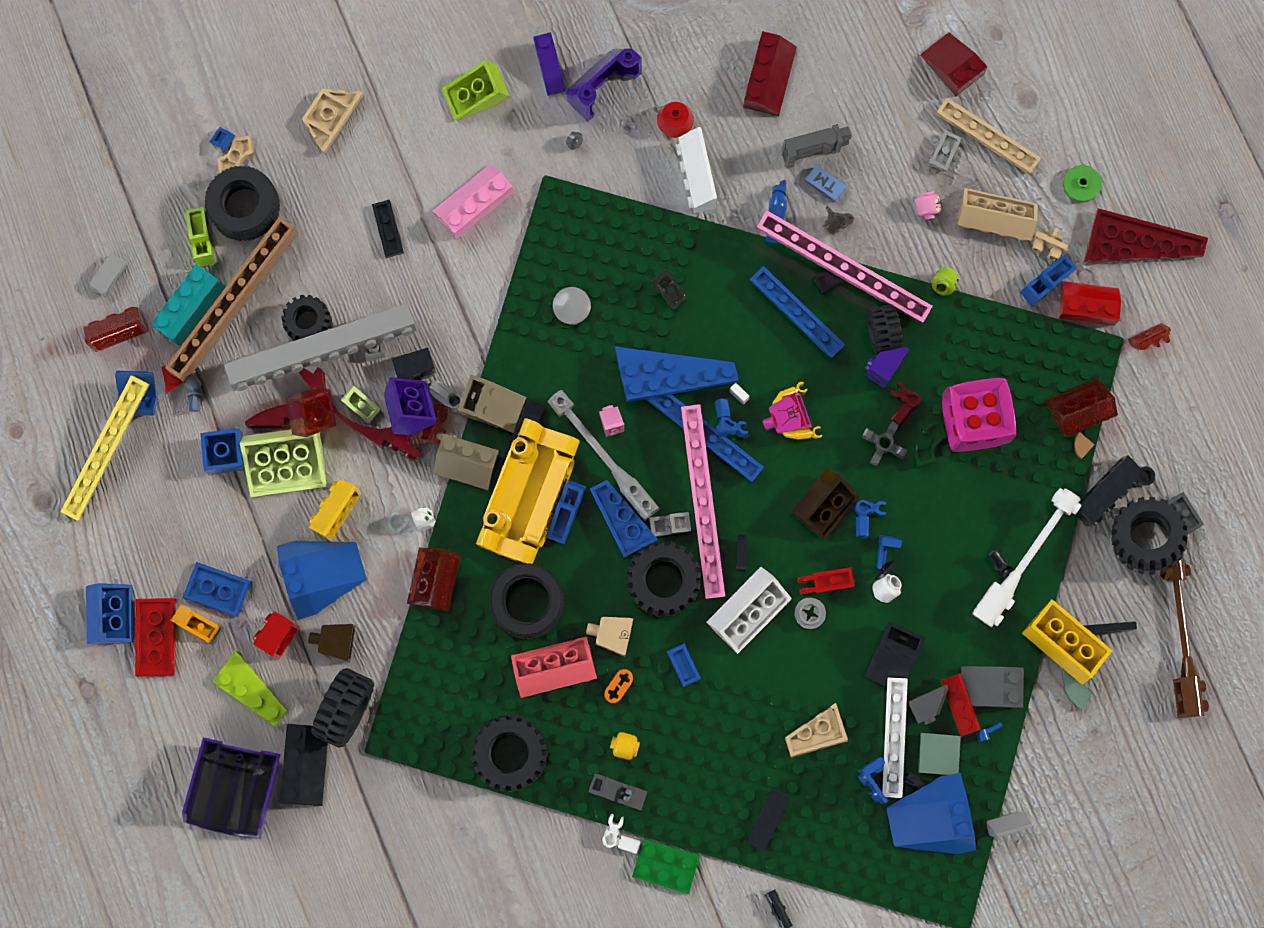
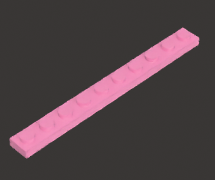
(703, 501)

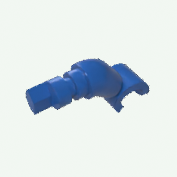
(778, 204)

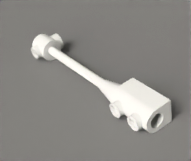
(1000, 596)

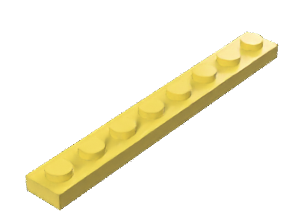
(105, 447)

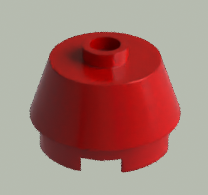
(675, 119)

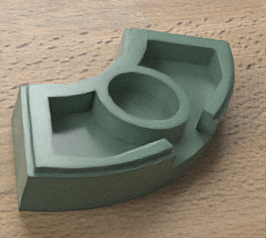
(1076, 692)

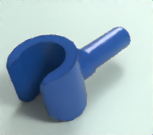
(983, 734)

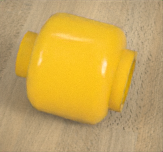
(625, 746)

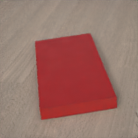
(155, 637)

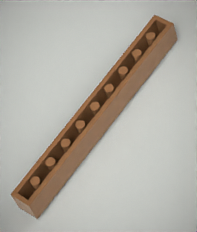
(231, 300)

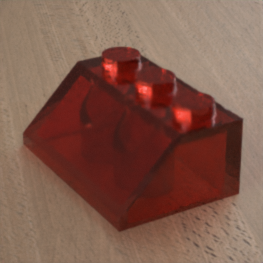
(115, 329)
(1082, 407)
(433, 578)

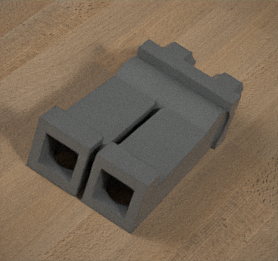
(813, 143)

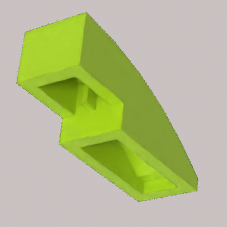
(200, 237)

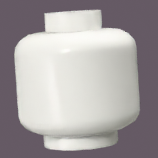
(887, 588)

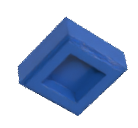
(222, 139)

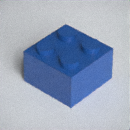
(222, 451)

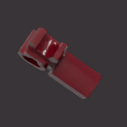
(911, 402)

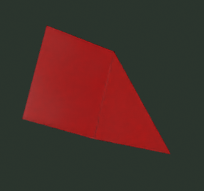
(170, 380)

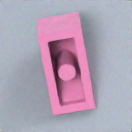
(611, 420)

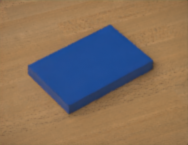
(217, 589)

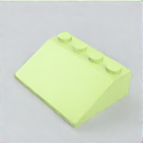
(282, 462)

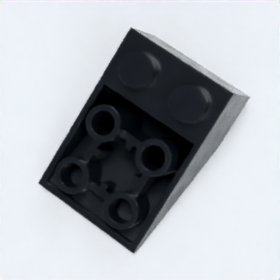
(894, 654)

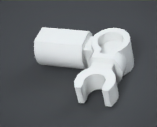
(612, 839)

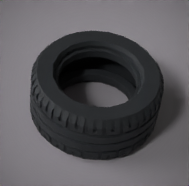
(521, 573)

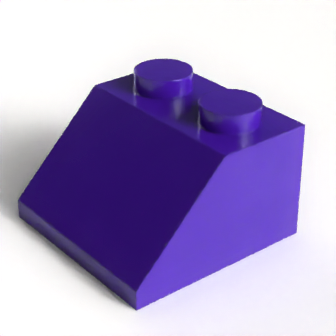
(882, 368)

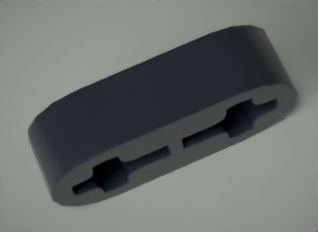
(741, 557)

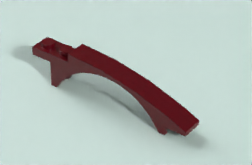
(378, 436)

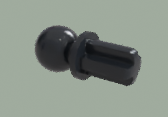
(1000, 563)

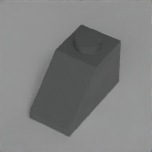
(928, 705)

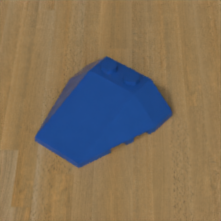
(319, 573)
(934, 818)

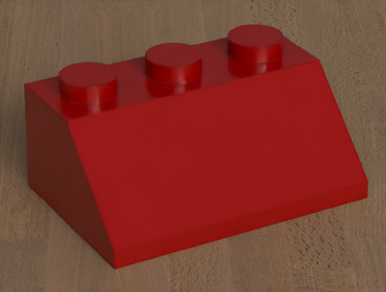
(1089, 303)

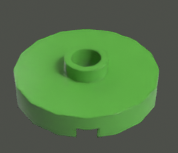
(1079, 192)

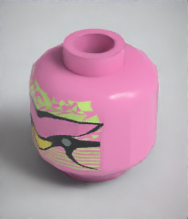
(928, 205)

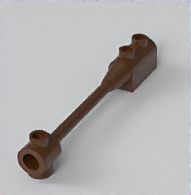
(1189, 687)

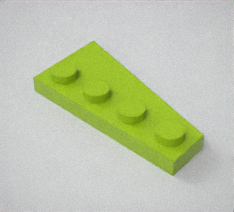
(245, 685)

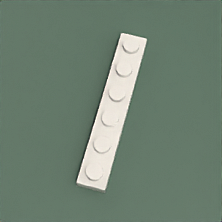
(895, 737)

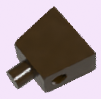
(334, 640)

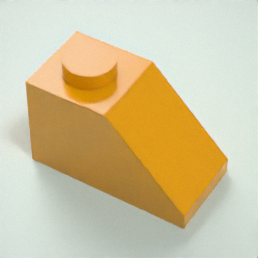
(195, 623)

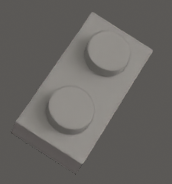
(945, 151)

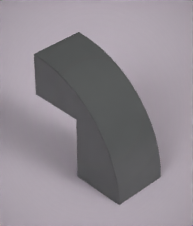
(617, 791)

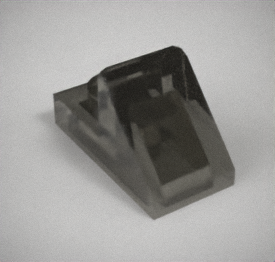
(669, 289)

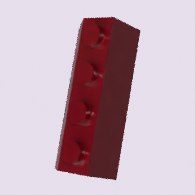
(770, 74)

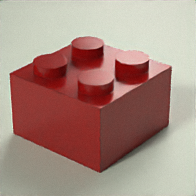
(275, 634)

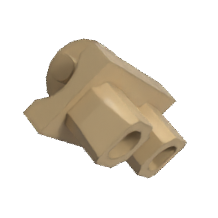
(1051, 241)

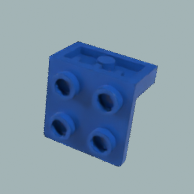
(873, 768)

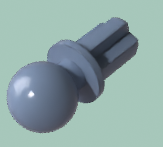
(194, 385)

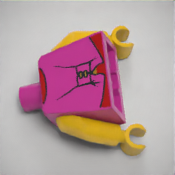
(790, 415)

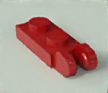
(828, 581)

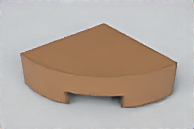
(1082, 445)

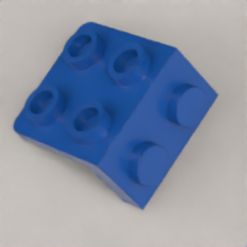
(150, 399)

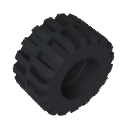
(302, 305)
(884, 328)

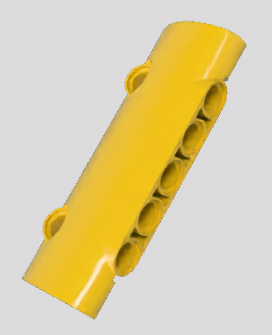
(528, 492)

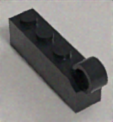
(1110, 488)

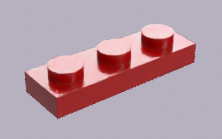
(961, 705)

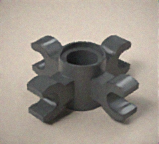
(874, 438)

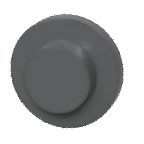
(574, 140)

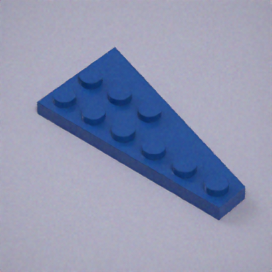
(662, 374)

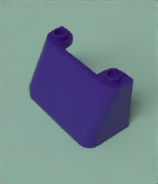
(583, 92)

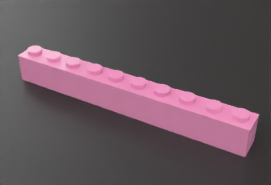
(844, 267)

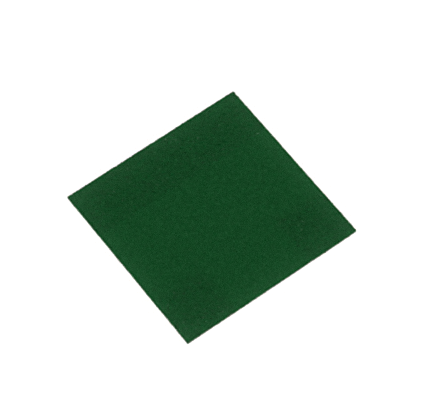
(721, 741)

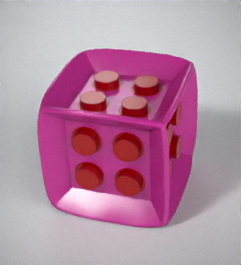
(979, 414)

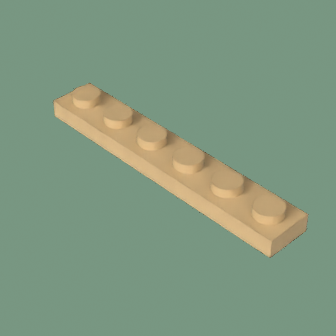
(988, 136)

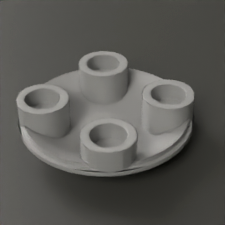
(571, 305)

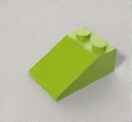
(476, 90)

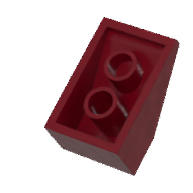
(954, 63)

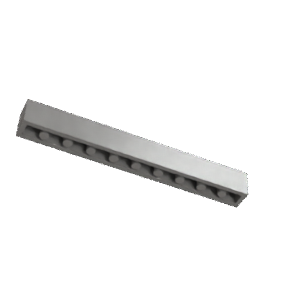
(320, 347)

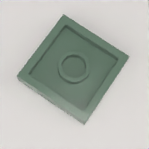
(939, 754)

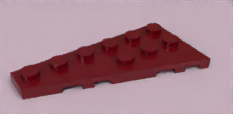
(1130, 239)

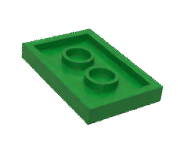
(666, 866)

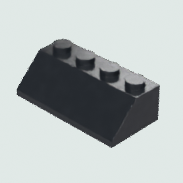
(303, 767)

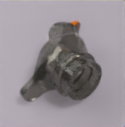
(837, 221)

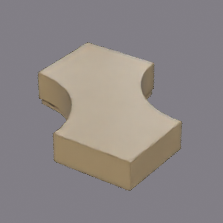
(240, 150)

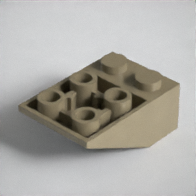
(491, 404)

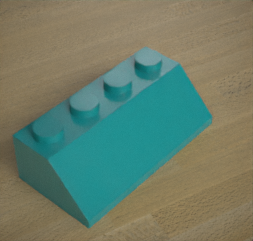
(188, 305)

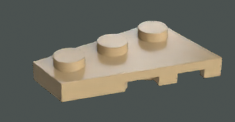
(817, 734)

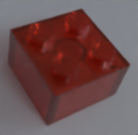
(310, 411)

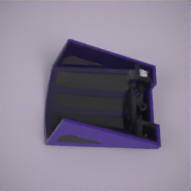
(230, 789)

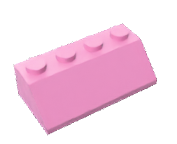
(473, 201)

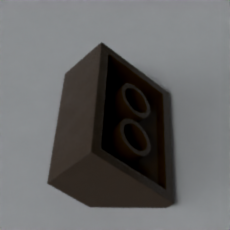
(825, 504)

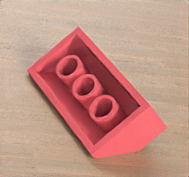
(553, 667)

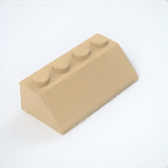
(998, 214)

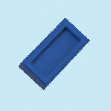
(683, 665)

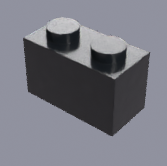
(414, 365)

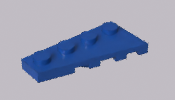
(625, 525)

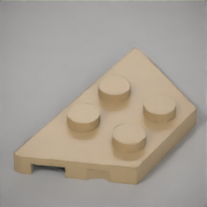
(329, 114)

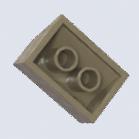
(466, 462)

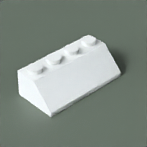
(697, 171)
(749, 609)

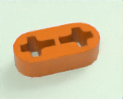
(614, 683)

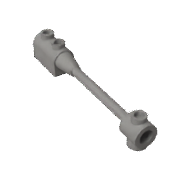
(629, 486)

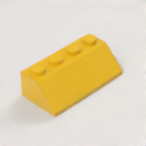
(1067, 642)

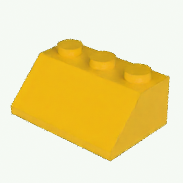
(334, 509)

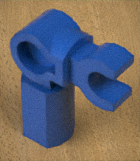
(726, 425)
(863, 509)

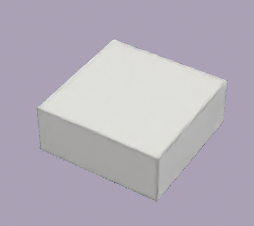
(739, 394)

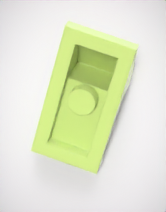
(360, 404)

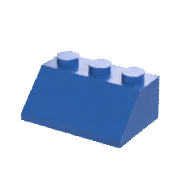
(109, 613)

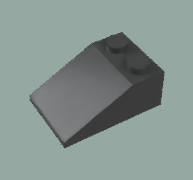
(994, 686)

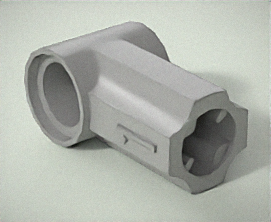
(444, 395)

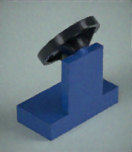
(883, 566)

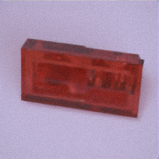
(1151, 336)
(430, 432)

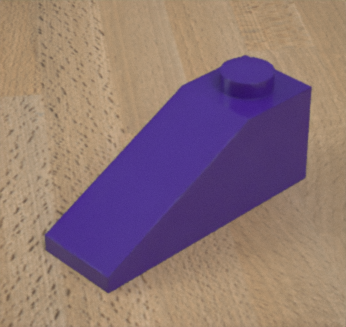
(549, 63)

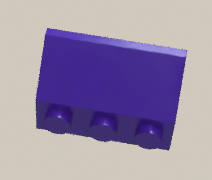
(408, 405)

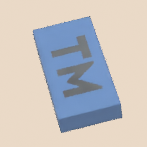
(825, 183)

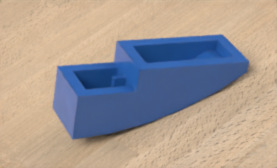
(1048, 280)
(566, 511)

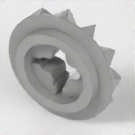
(818, 610)

